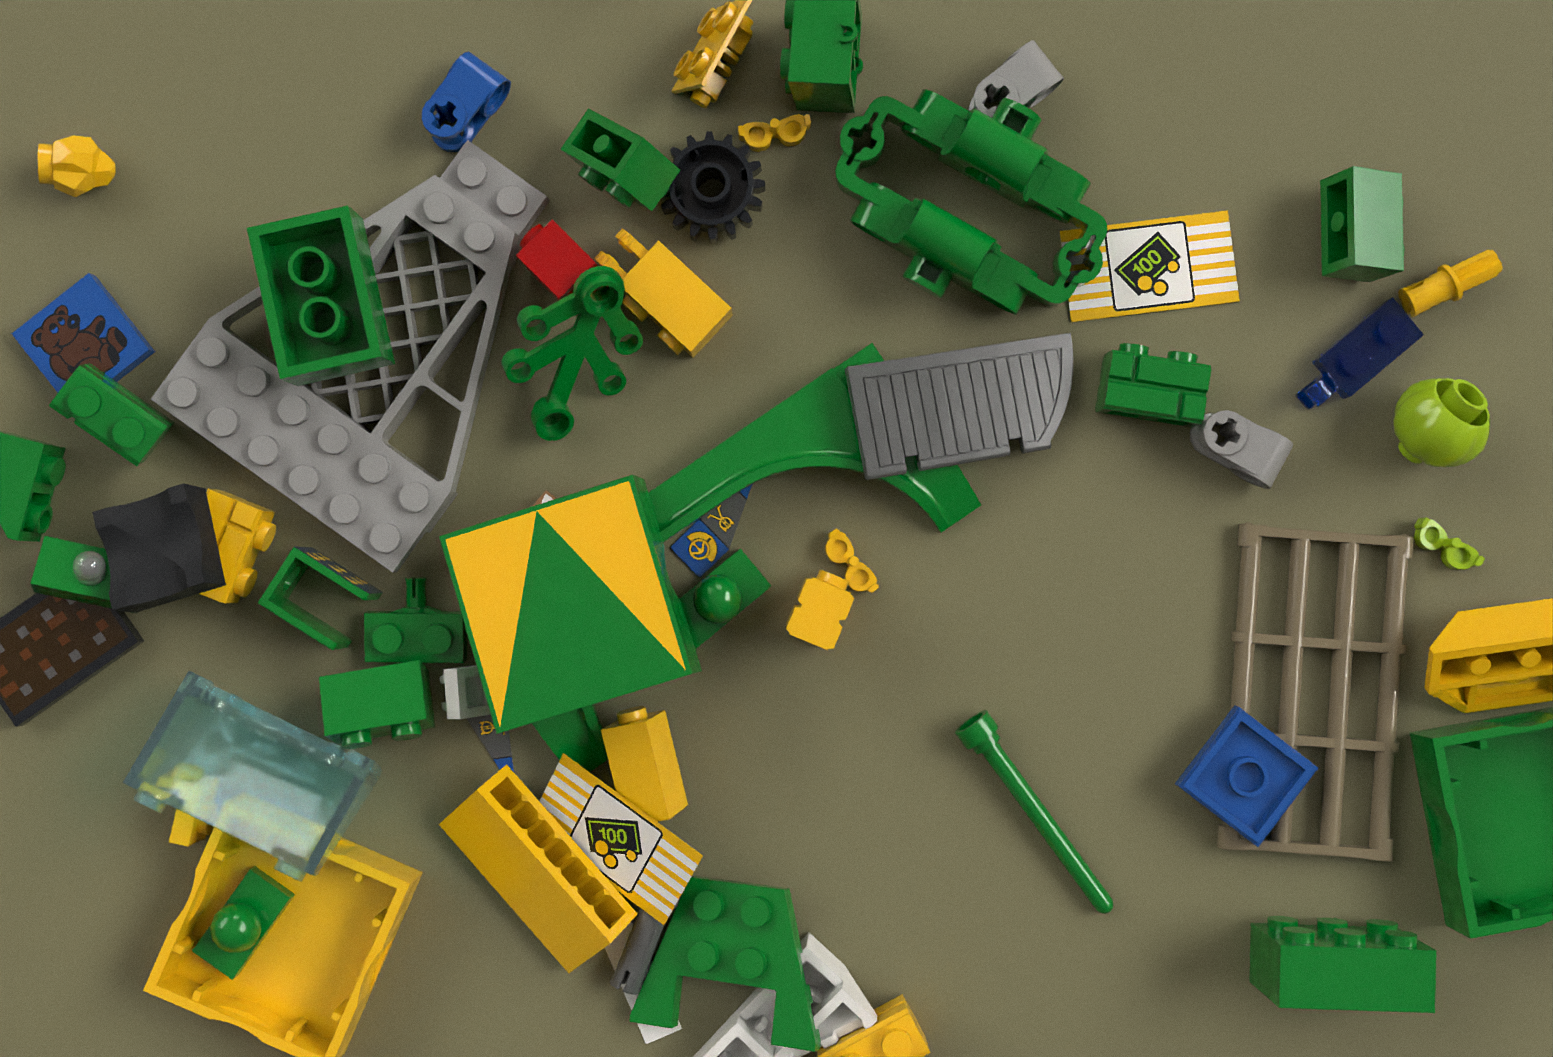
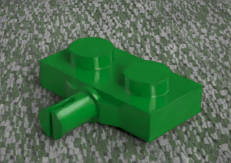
(415, 631)

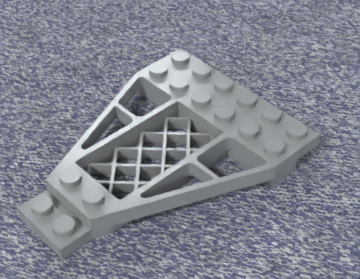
(311, 445)

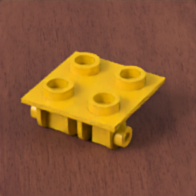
(723, 37)

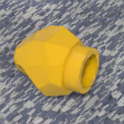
(74, 165)

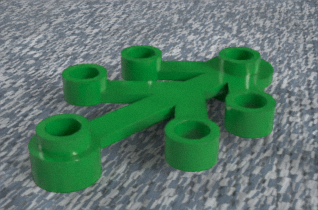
(574, 346)

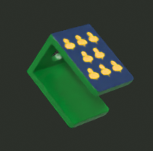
(288, 576)

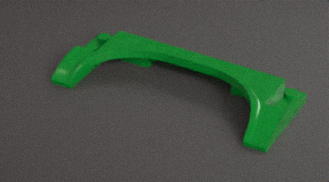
(801, 432)

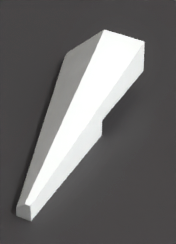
(836, 1010)

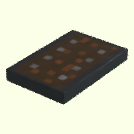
(54, 648)

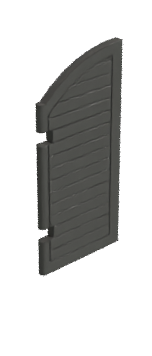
(960, 404)

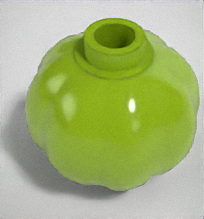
(1442, 422)

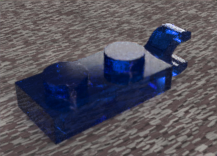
(1361, 354)

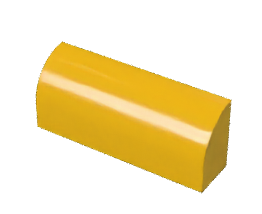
(538, 869)

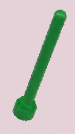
(981, 736)

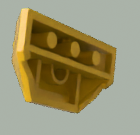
(1494, 657)

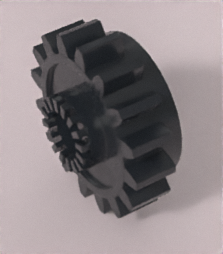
(720, 213)

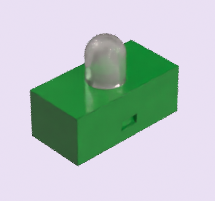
(72, 572)

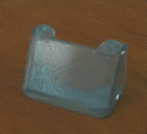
(252, 776)

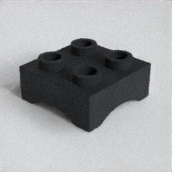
(160, 548)

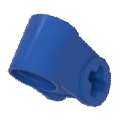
(467, 96)

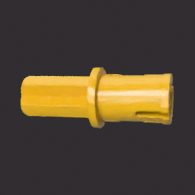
(1449, 282)

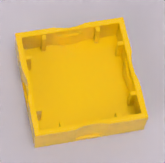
(314, 964)

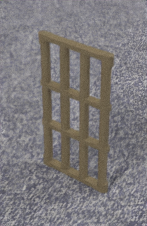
(1342, 645)

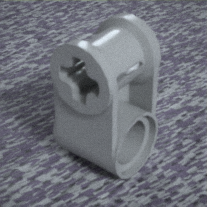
(1023, 78)
(1248, 449)

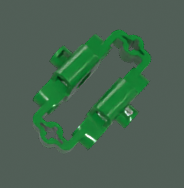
(996, 155)

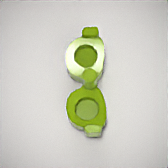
(1454, 553)

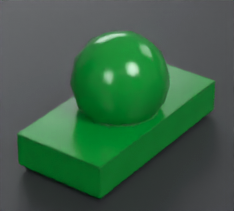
(722, 596)
(243, 922)

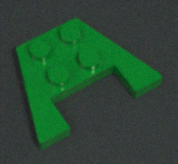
(736, 937)

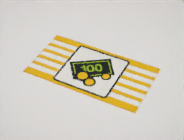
(1157, 267)
(620, 839)

